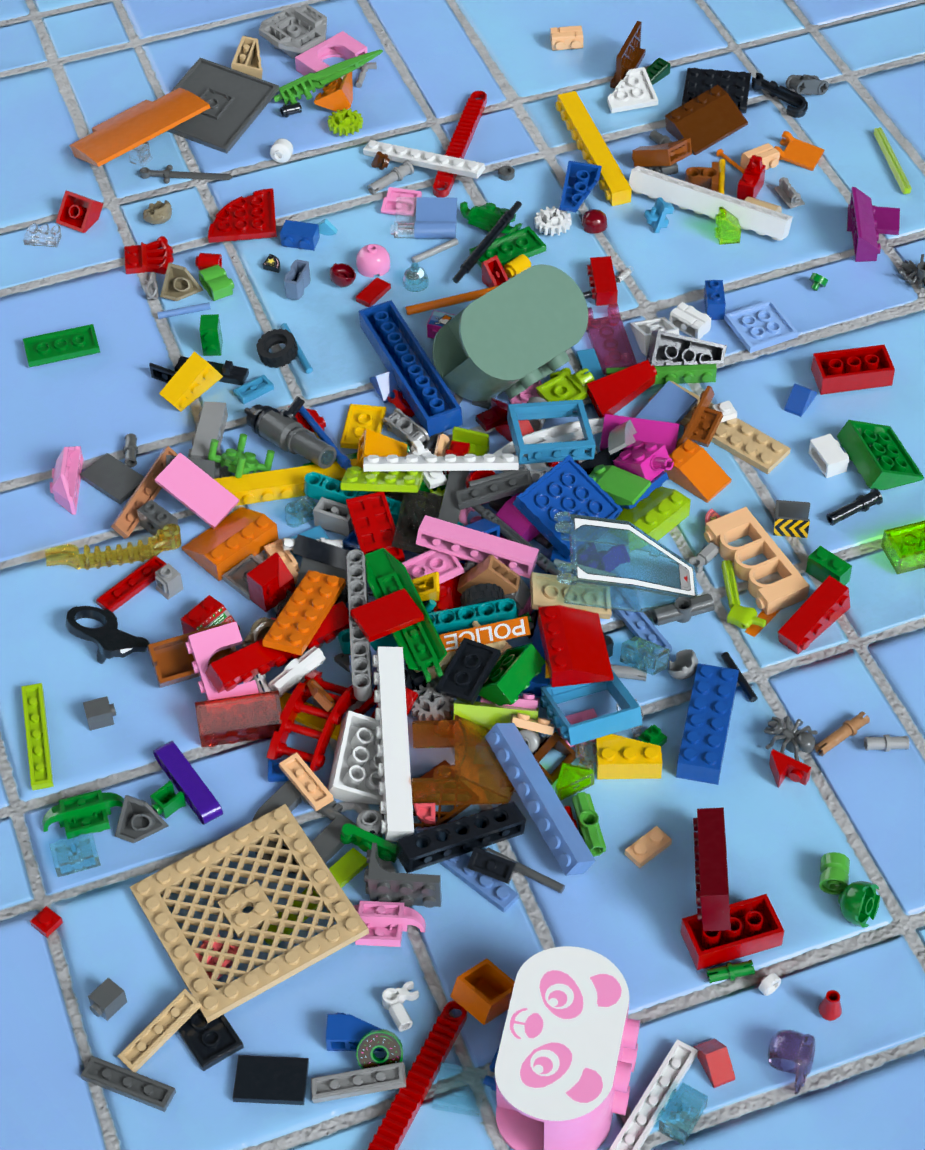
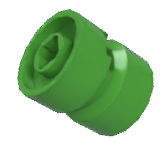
(834, 873)

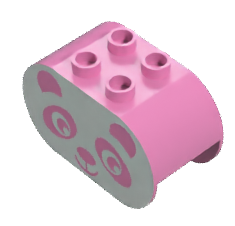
(565, 1052)

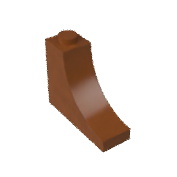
(662, 154)

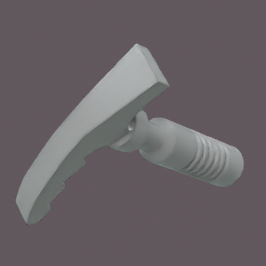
(364, 68)

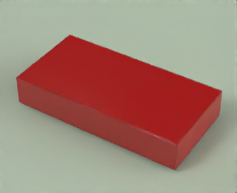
(373, 292)

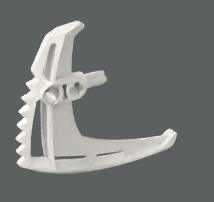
(560, 433)

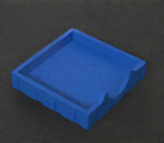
(561, 490)

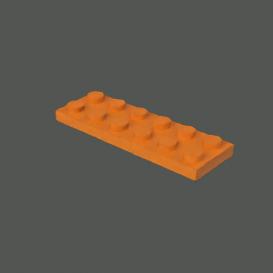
(304, 612)

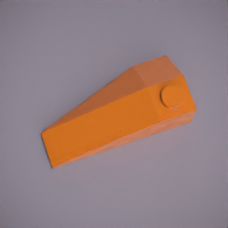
(337, 94)

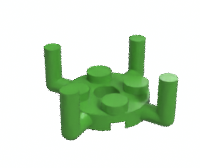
(237, 460)

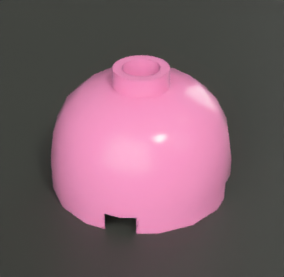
(373, 260)

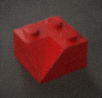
(269, 582)

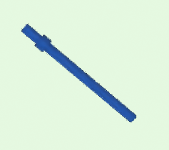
(342, 459)

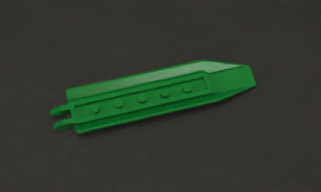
(419, 641)

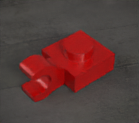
(401, 403)

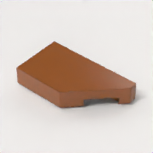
(321, 695)

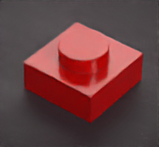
(46, 921)

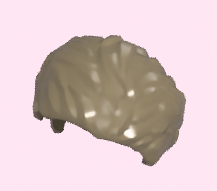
(158, 212)

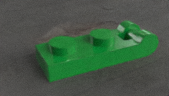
(364, 840)

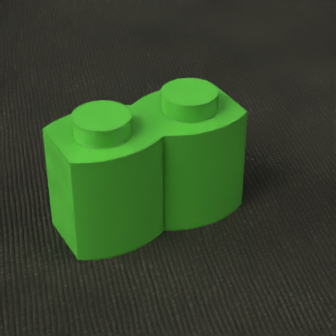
(216, 282)

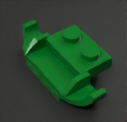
(486, 217)
(83, 813)

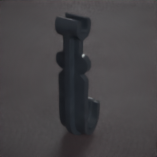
(783, 94)

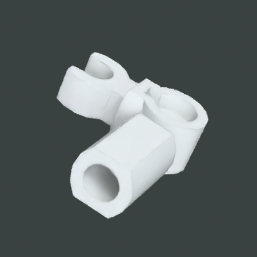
(392, 1001)

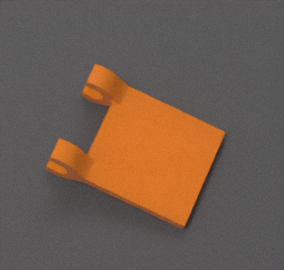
(799, 152)

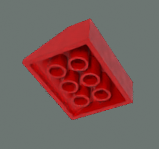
(573, 646)

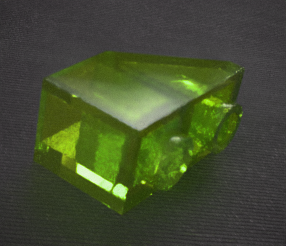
(728, 227)

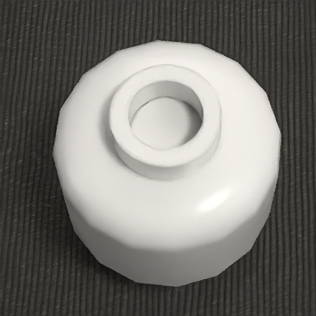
(281, 150)

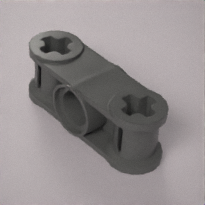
(807, 84)

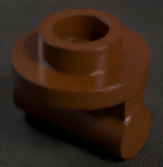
(380, 160)

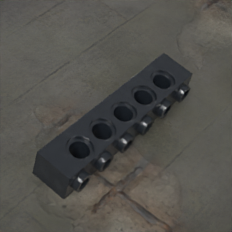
(460, 836)

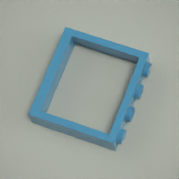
(550, 451)
(597, 727)

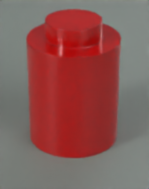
(207, 260)

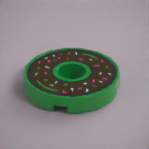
(383, 1039)

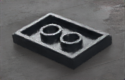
(468, 671)
(211, 1040)
(271, 1080)

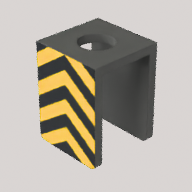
(791, 519)

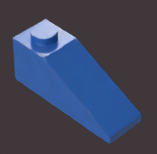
(346, 1031)

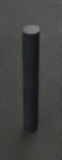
(741, 679)

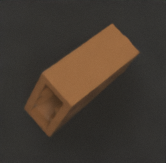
(492, 572)

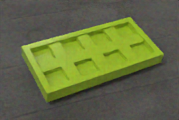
(381, 481)

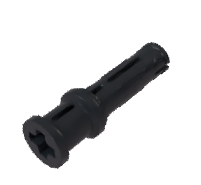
(861, 503)

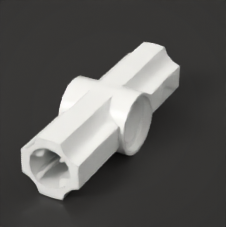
(297, 670)

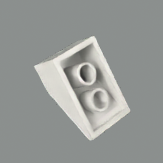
(643, 329)

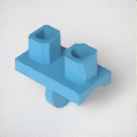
(657, 215)

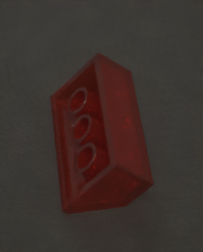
(238, 718)

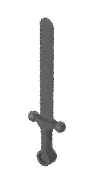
(146, 173)

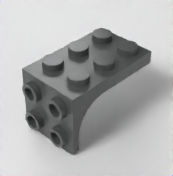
(400, 887)

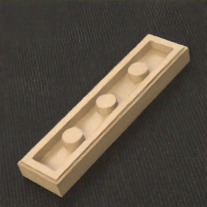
(159, 1031)

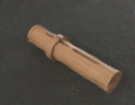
(848, 728)

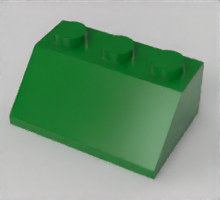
(512, 674)

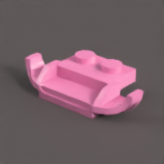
(387, 922)

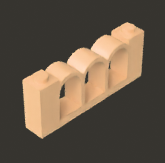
(768, 597)

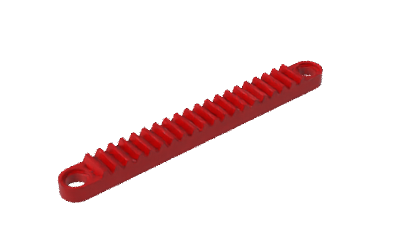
(461, 140)
(419, 1079)

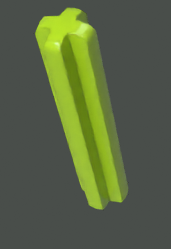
(730, 583)

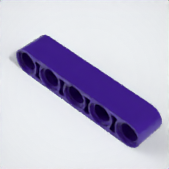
(188, 782)

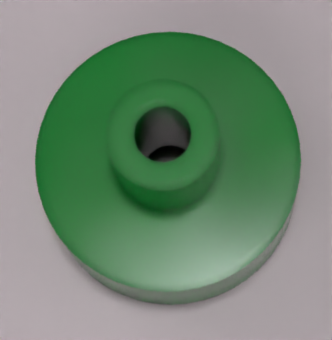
(817, 280)

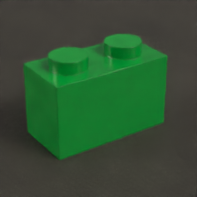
(211, 335)
(824, 563)

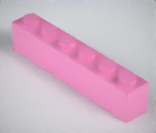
(475, 545)

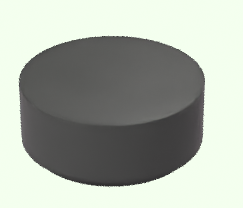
(506, 173)

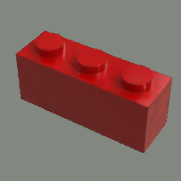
(602, 280)

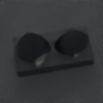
(491, 865)

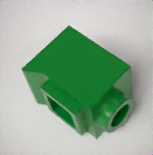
(165, 800)

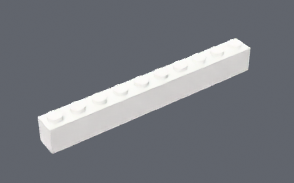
(707, 202)
(393, 744)

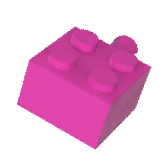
(644, 459)

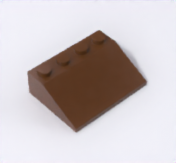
(705, 119)

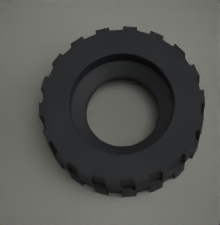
(279, 358)
(481, 593)

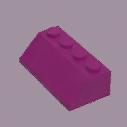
(863, 227)

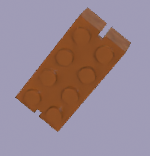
(172, 659)

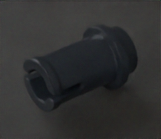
(290, 109)

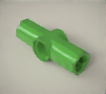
(586, 815)

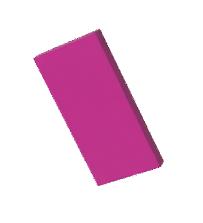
(647, 431)

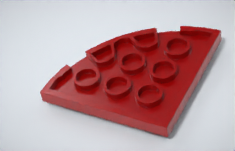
(245, 218)

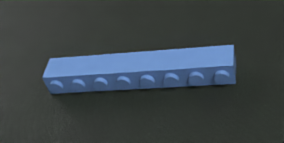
(540, 799)

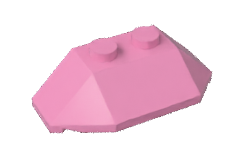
(67, 478)

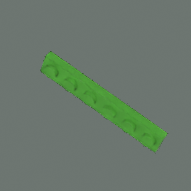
(680, 373)

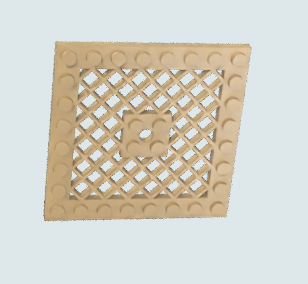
(272, 971)

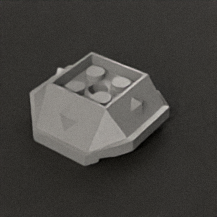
(295, 29)

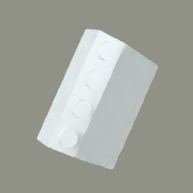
(356, 761)

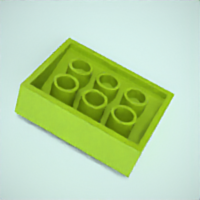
(658, 512)

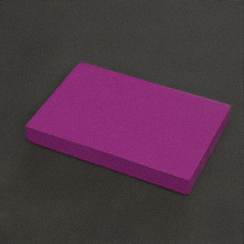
(887, 220)

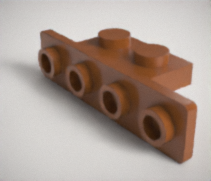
(703, 421)

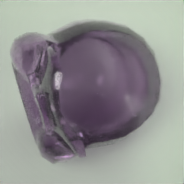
(792, 1053)

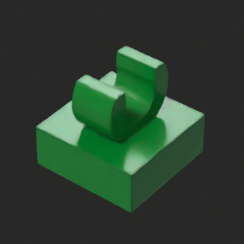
(653, 735)

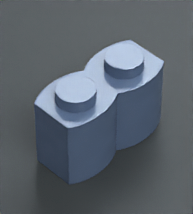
(297, 279)

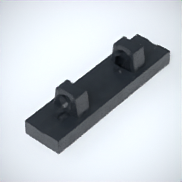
(230, 373)

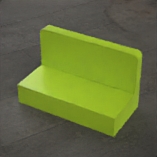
(478, 441)

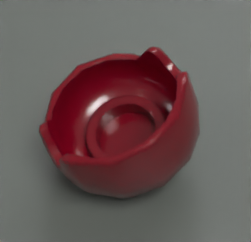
(594, 221)
(342, 275)

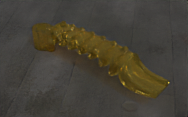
(166, 539)

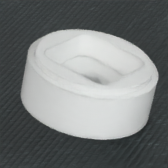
(769, 984)

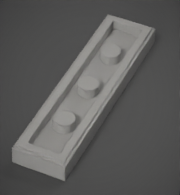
(358, 1082)

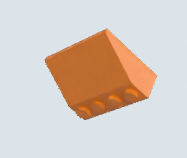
(232, 541)

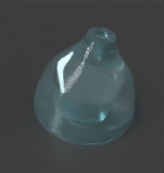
(415, 278)

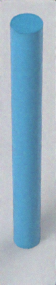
(300, 355)

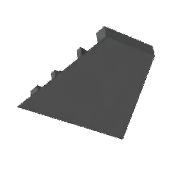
(138, 820)

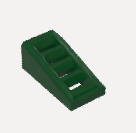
(658, 70)

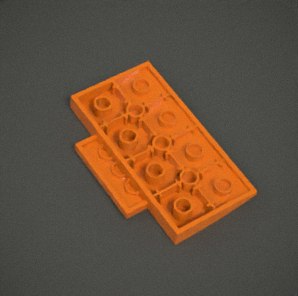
(137, 126)

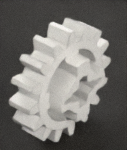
(552, 221)

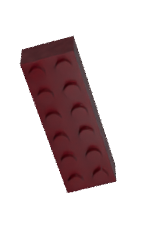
(711, 869)

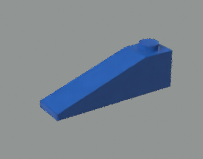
(578, 184)

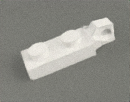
(431, 478)

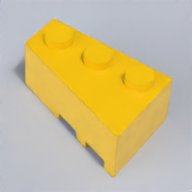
(190, 382)
(627, 758)

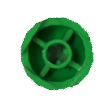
(859, 902)

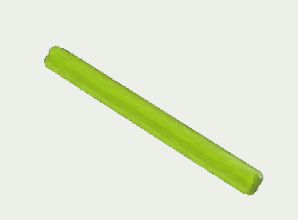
(892, 161)

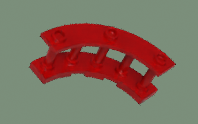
(296, 705)

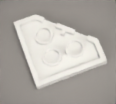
(633, 92)

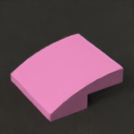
(389, 201)

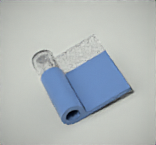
(425, 218)

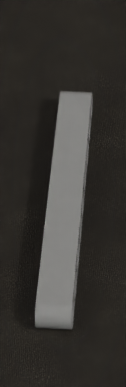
(359, 644)

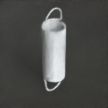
(623, 275)

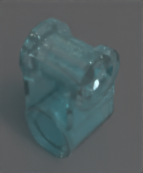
(300, 511)

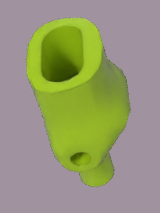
(744, 617)

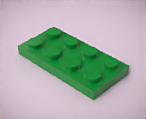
(512, 245)
(61, 345)

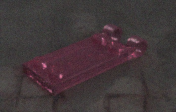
(610, 339)

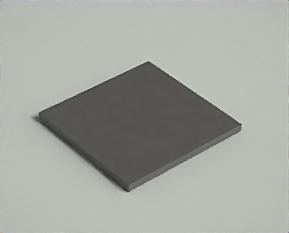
(234, 104)

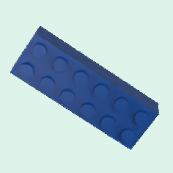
(707, 724)

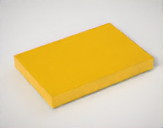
(357, 420)

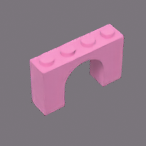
(339, 45)
(204, 646)

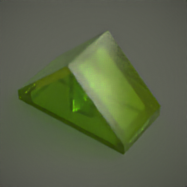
(573, 780)

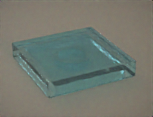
(459, 1089)

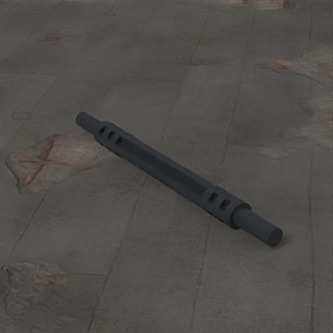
(486, 242)

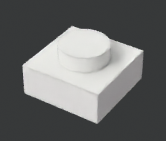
(727, 409)

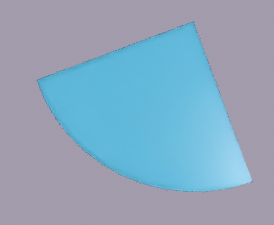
(326, 228)

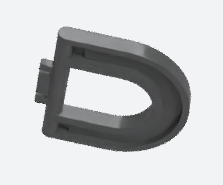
(327, 842)

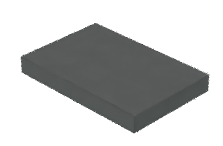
(112, 478)

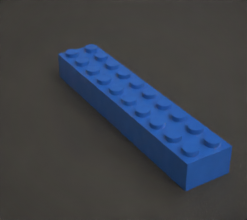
(411, 367)

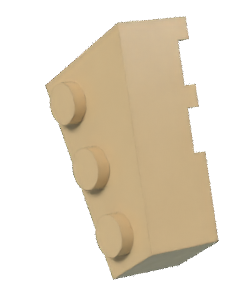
(248, 57)

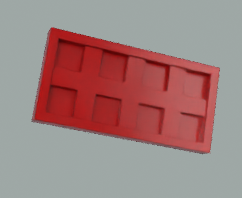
(373, 524)

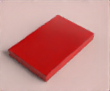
(387, 615)

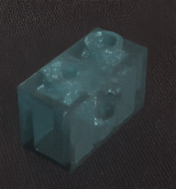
(644, 655)
(74, 854)
(691, 1106)

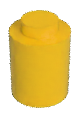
(517, 266)

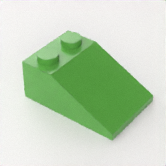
(620, 484)

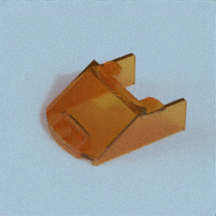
(476, 772)

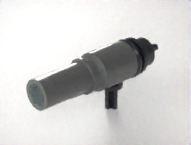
(289, 434)

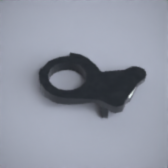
(109, 639)

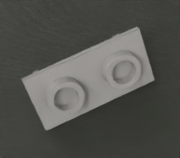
(788, 194)

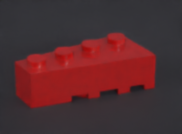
(815, 615)

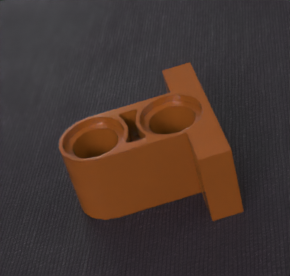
(704, 176)

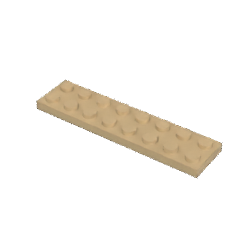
(744, 441)

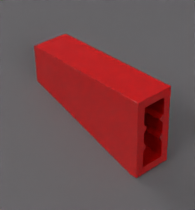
(620, 388)

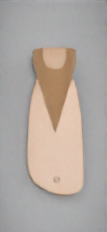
(442, 444)

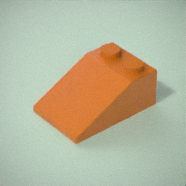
(697, 471)

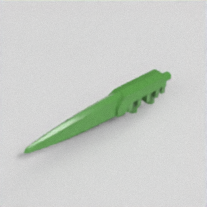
(321, 78)

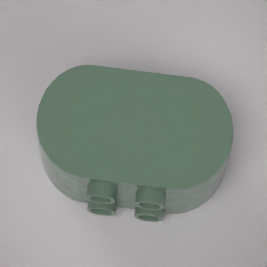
(511, 335)

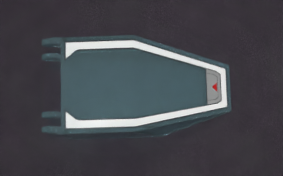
(620, 566)

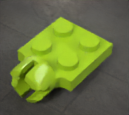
(566, 386)

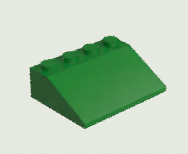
(878, 455)

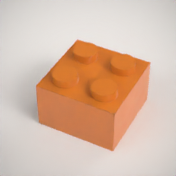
(483, 991)

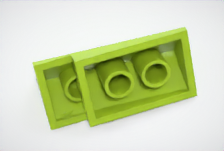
(489, 713)

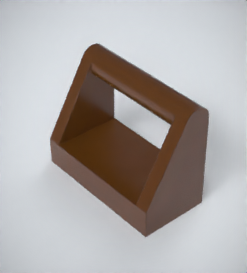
(559, 744)

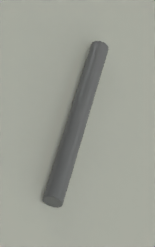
(533, 874)

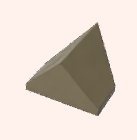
(179, 283)

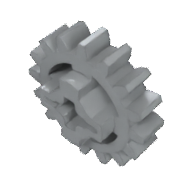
(431, 704)

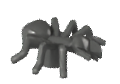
(910, 268)
(795, 740)

